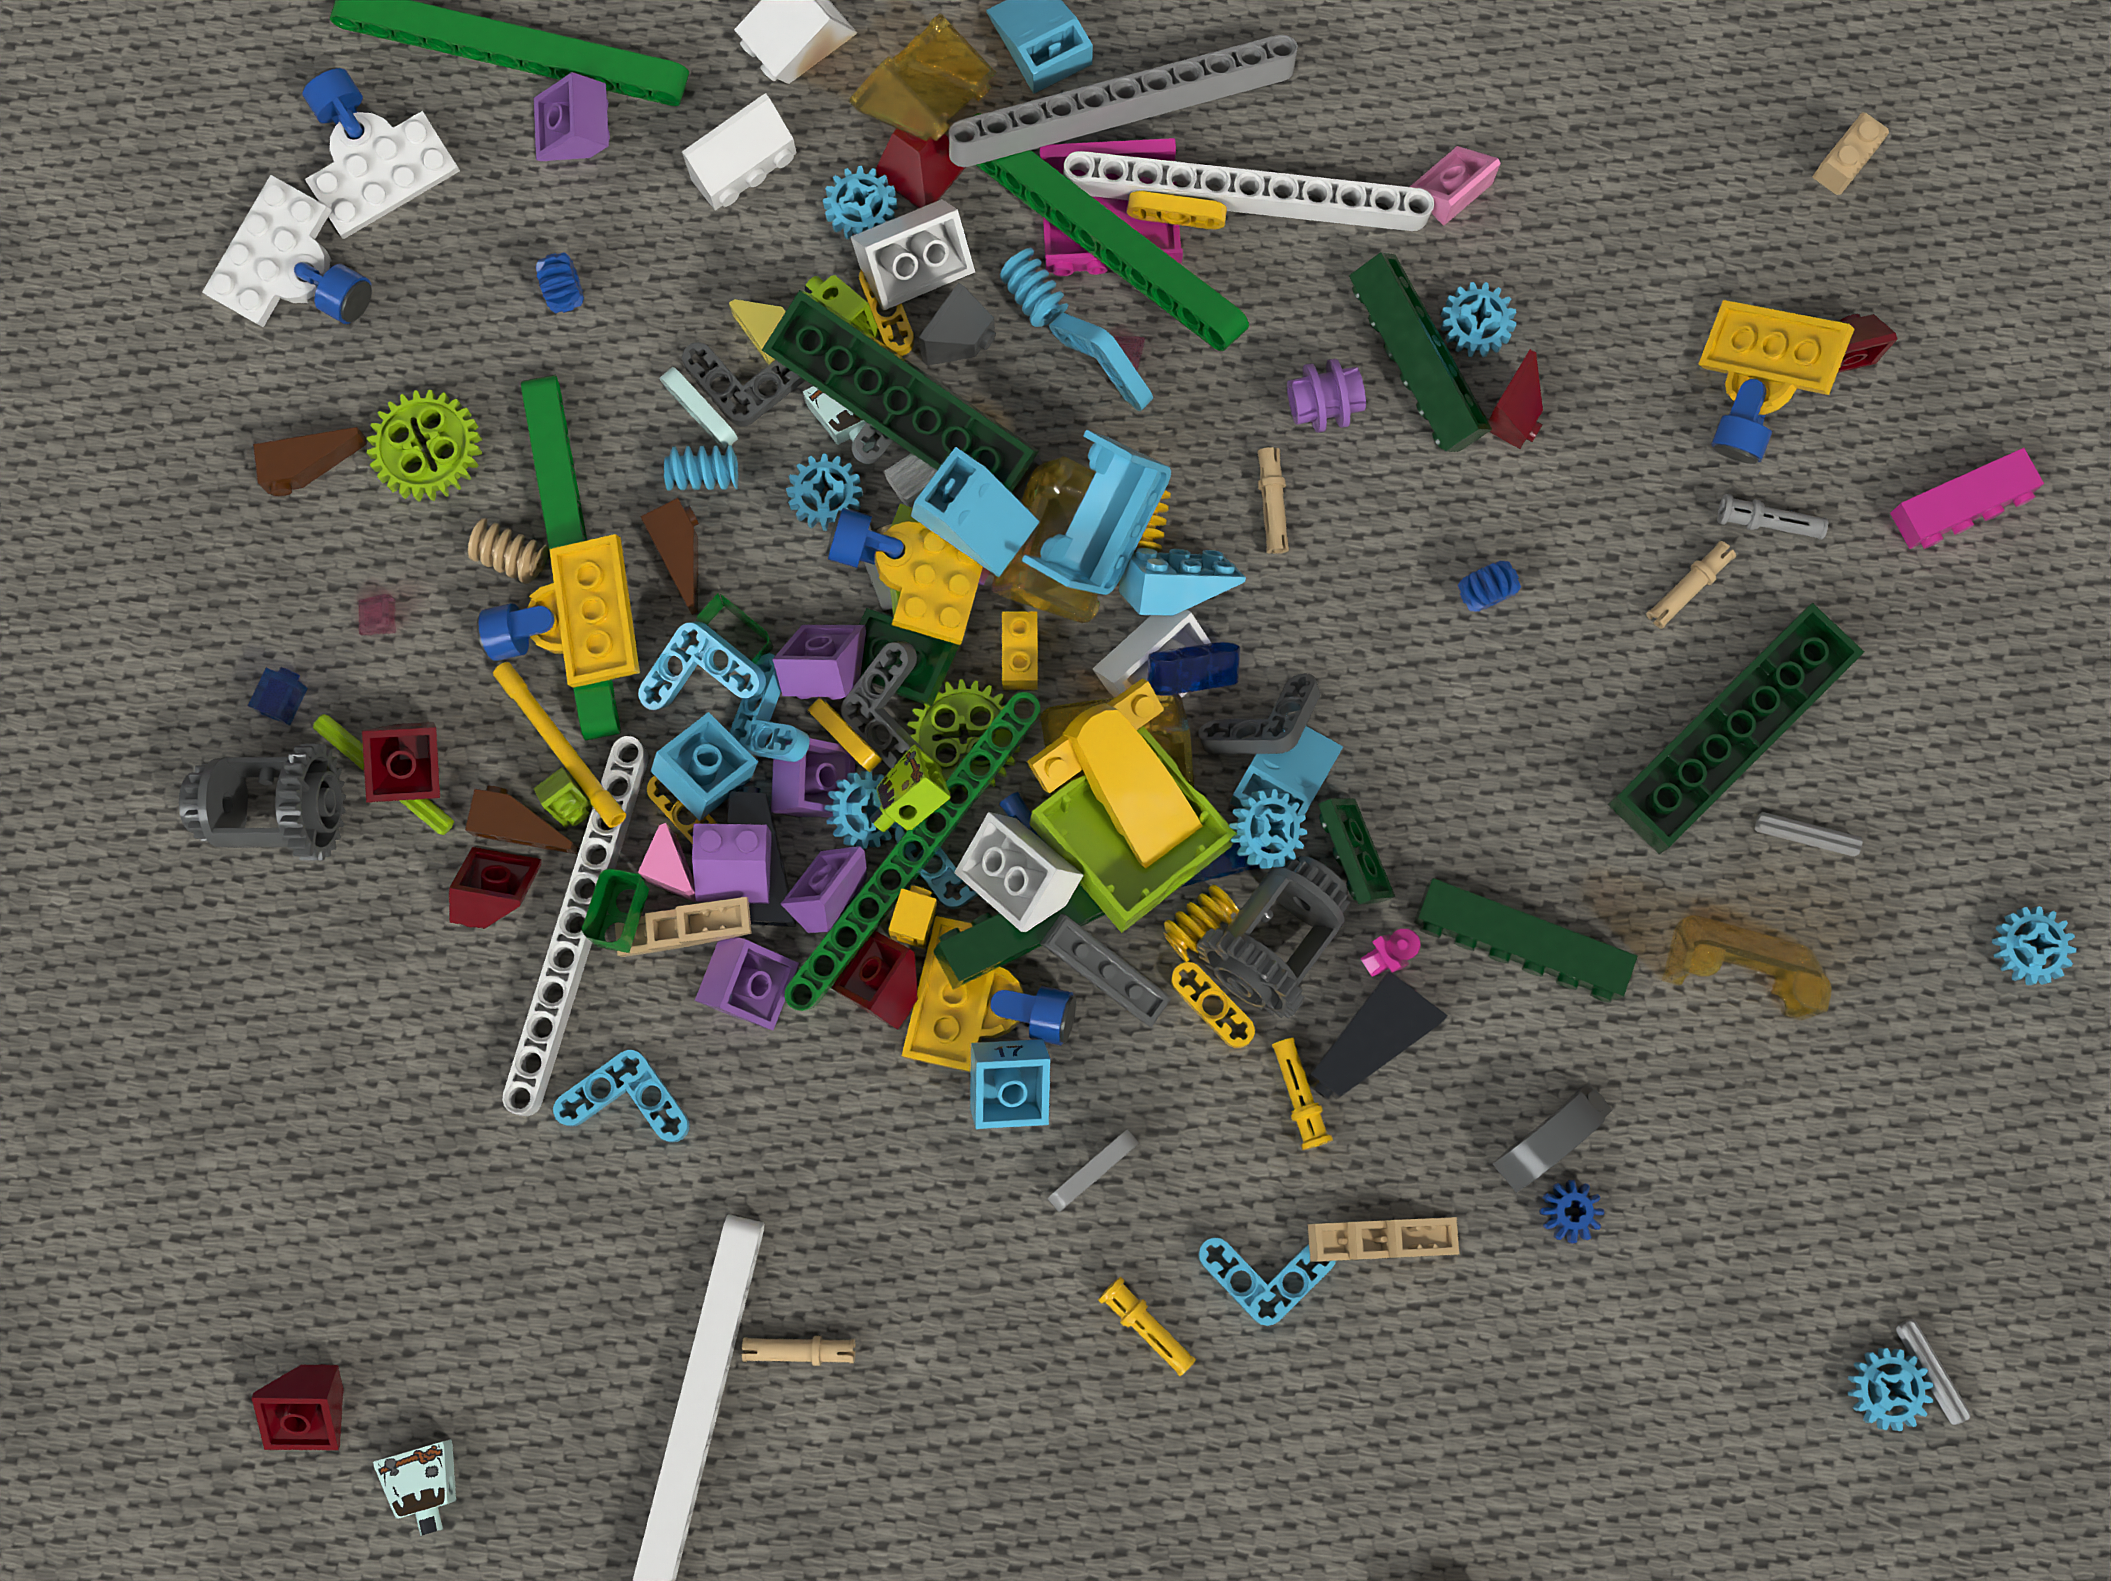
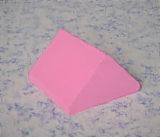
(1457, 181)
(667, 866)

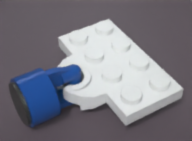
(373, 162)
(279, 258)

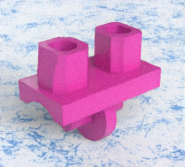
(1392, 951)

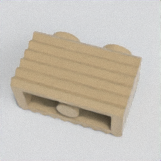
(1851, 153)

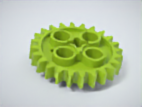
(454, 432)
(963, 705)

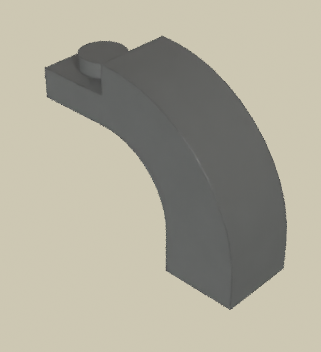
(1553, 1138)

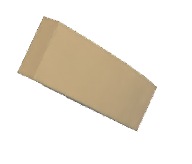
(689, 926)
(1383, 1239)

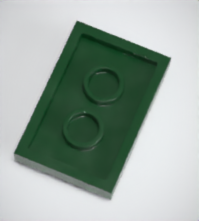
(932, 662)
(1355, 851)

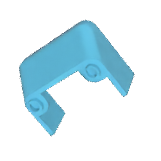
(1108, 519)

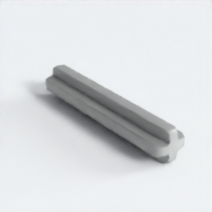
(1808, 834)
(1943, 1387)

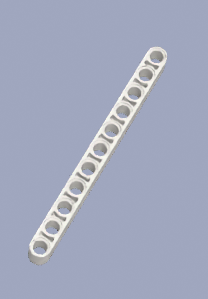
(1263, 184)
(564, 940)
(699, 1400)

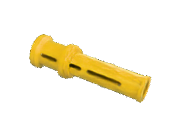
(1286, 1051)
(1134, 1314)

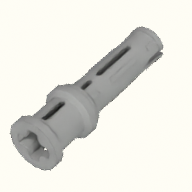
(1752, 515)

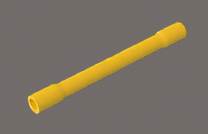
(599, 797)

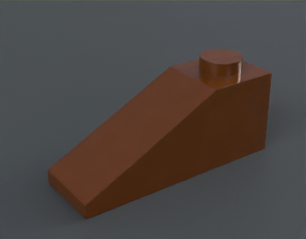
(302, 459)
(677, 543)
(505, 819)

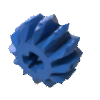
(559, 282)
(1489, 586)
(1579, 1223)

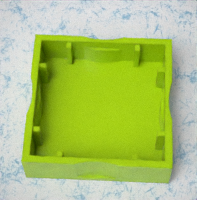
(1086, 838)

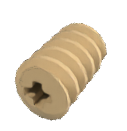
(506, 554)

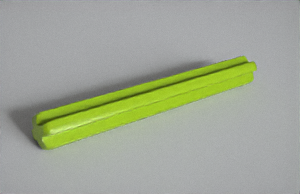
(353, 749)

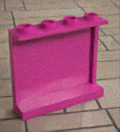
(1066, 256)

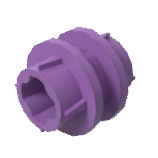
(1326, 395)

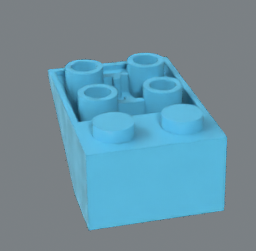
(1042, 39)
(974, 512)
(1175, 580)
(1293, 772)

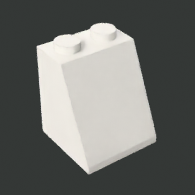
(792, 35)

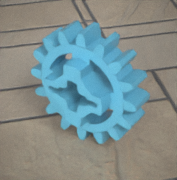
(862, 188)
(1493, 314)
(810, 490)
(864, 793)
(1268, 828)
(2044, 934)
(1900, 1376)

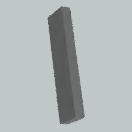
(1105, 970)

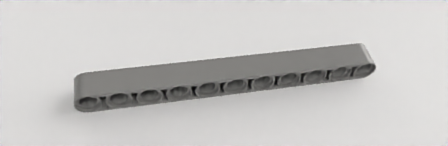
(1121, 100)

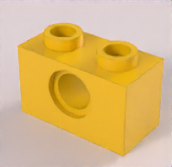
(1020, 650)
(913, 917)

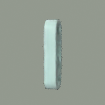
(698, 408)

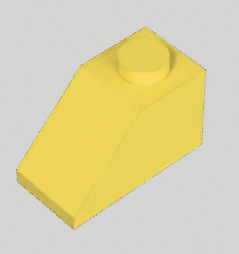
(757, 322)

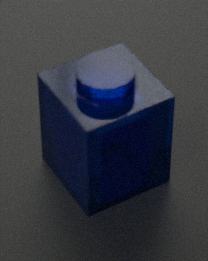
(278, 695)

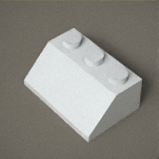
(739, 153)
(913, 253)
(1130, 658)
(1017, 872)

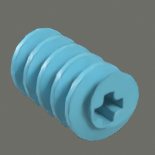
(1031, 290)
(701, 468)

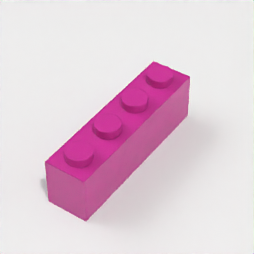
(1966, 499)

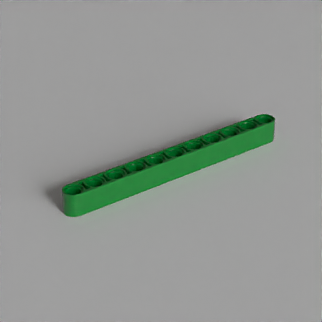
(513, 46)
(1120, 247)
(564, 523)
(908, 869)

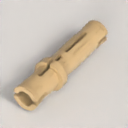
(1271, 486)
(1701, 574)
(799, 1350)

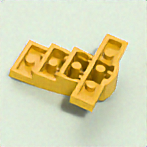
(1122, 772)

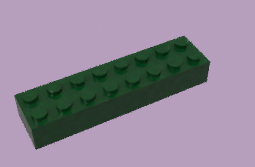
(892, 391)
(1735, 728)

